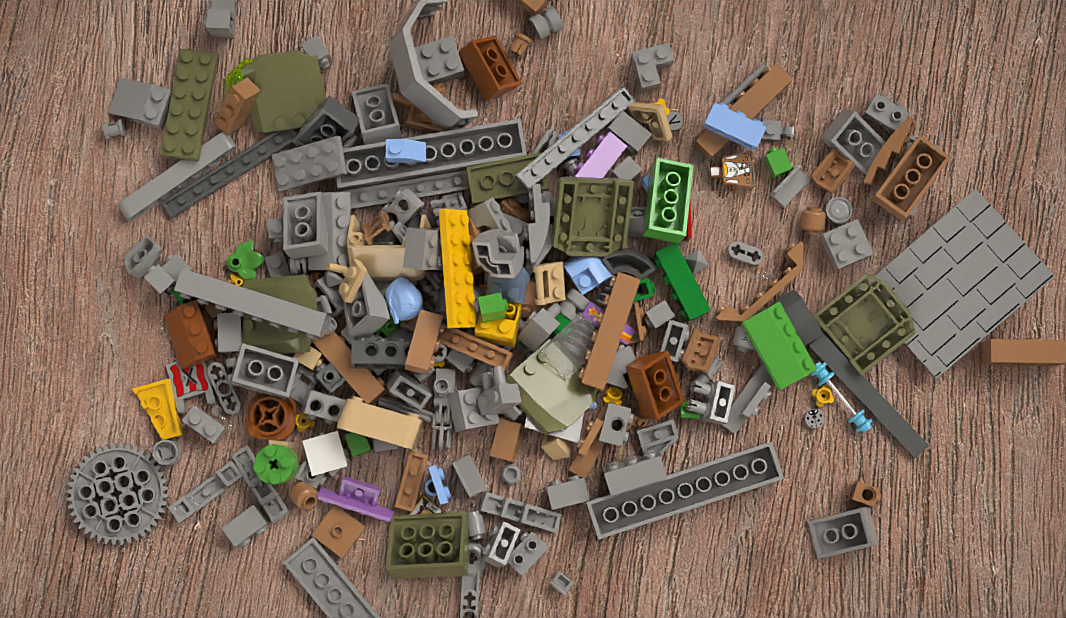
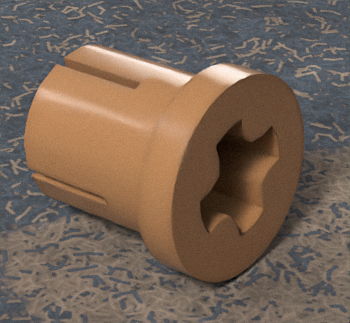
(520, 44)

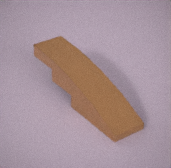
(893, 146)

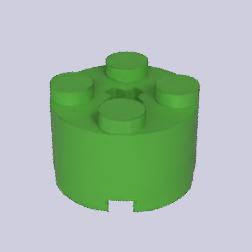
(265, 466)

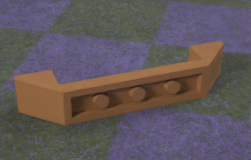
(795, 257)

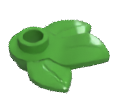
(247, 260)

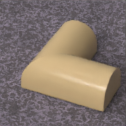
(654, 116)

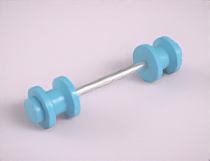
(862, 423)

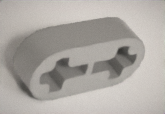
(744, 257)

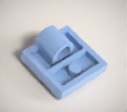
(442, 492)

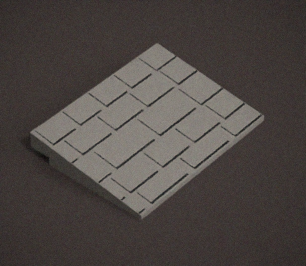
(963, 281)

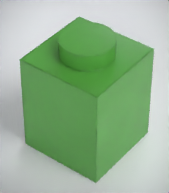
(777, 162)
(493, 307)
(357, 443)

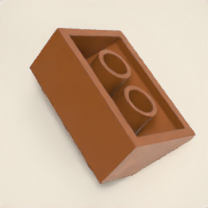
(489, 67)
(190, 335)
(655, 384)

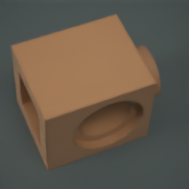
(856, 494)

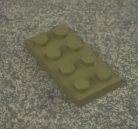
(497, 179)

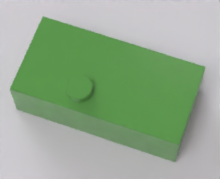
(668, 200)

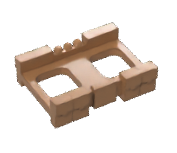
(382, 223)

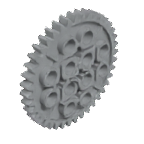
(89, 476)

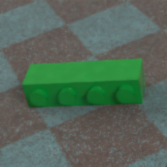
(682, 282)

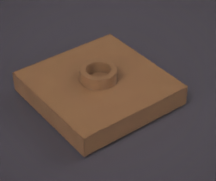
(338, 531)

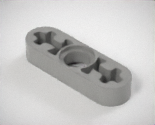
(225, 403)

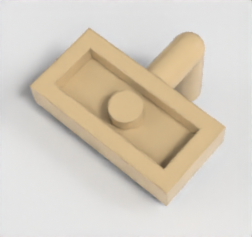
(353, 278)

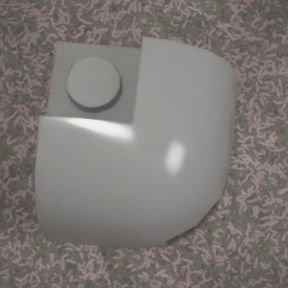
(499, 253)

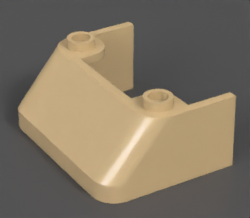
(381, 261)
(380, 423)

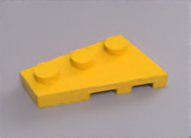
(161, 406)

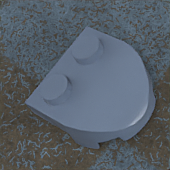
(511, 288)

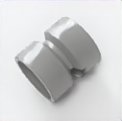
(545, 23)
(574, 304)
(167, 452)

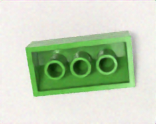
(778, 345)

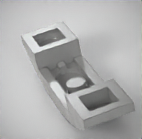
(205, 492)

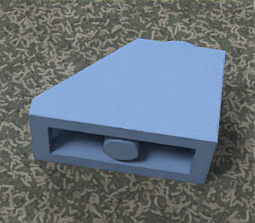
(405, 151)

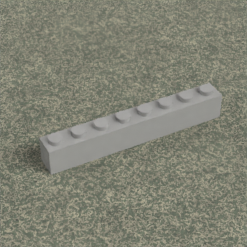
(253, 303)

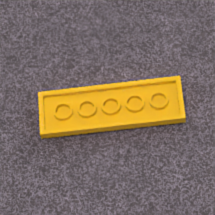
(457, 268)

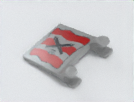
(190, 383)

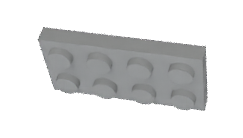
(309, 164)

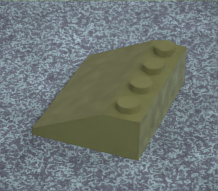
(428, 545)

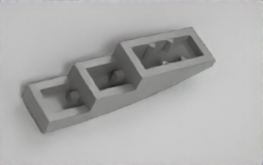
(265, 493)
(520, 512)

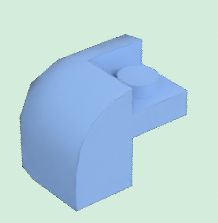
(586, 272)

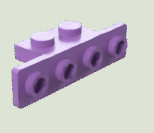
(357, 497)

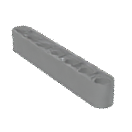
(176, 177)

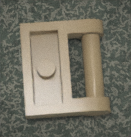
(553, 282)

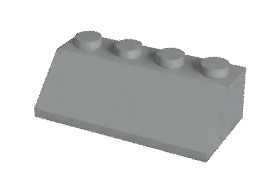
(337, 220)

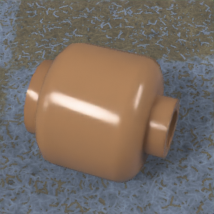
(812, 220)
(303, 496)

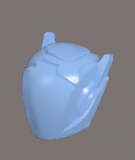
(403, 300)

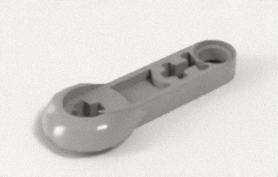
(471, 582)

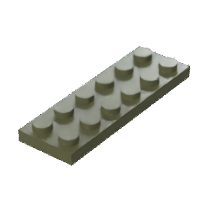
(189, 104)

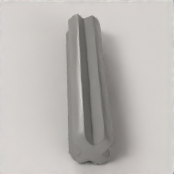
(404, 408)

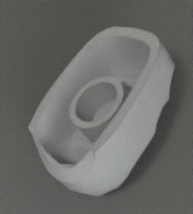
(142, 256)

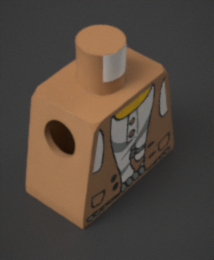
(735, 171)

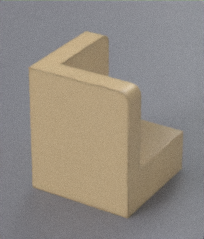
(556, 447)

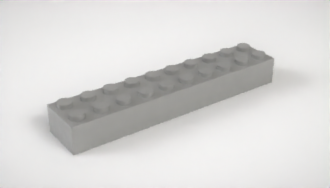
(445, 154)
(685, 490)

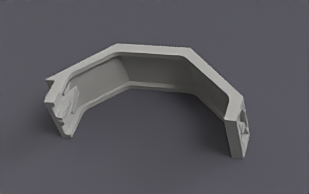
(410, 78)

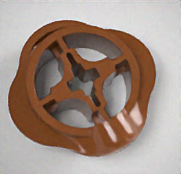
(255, 427)

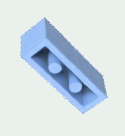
(735, 126)

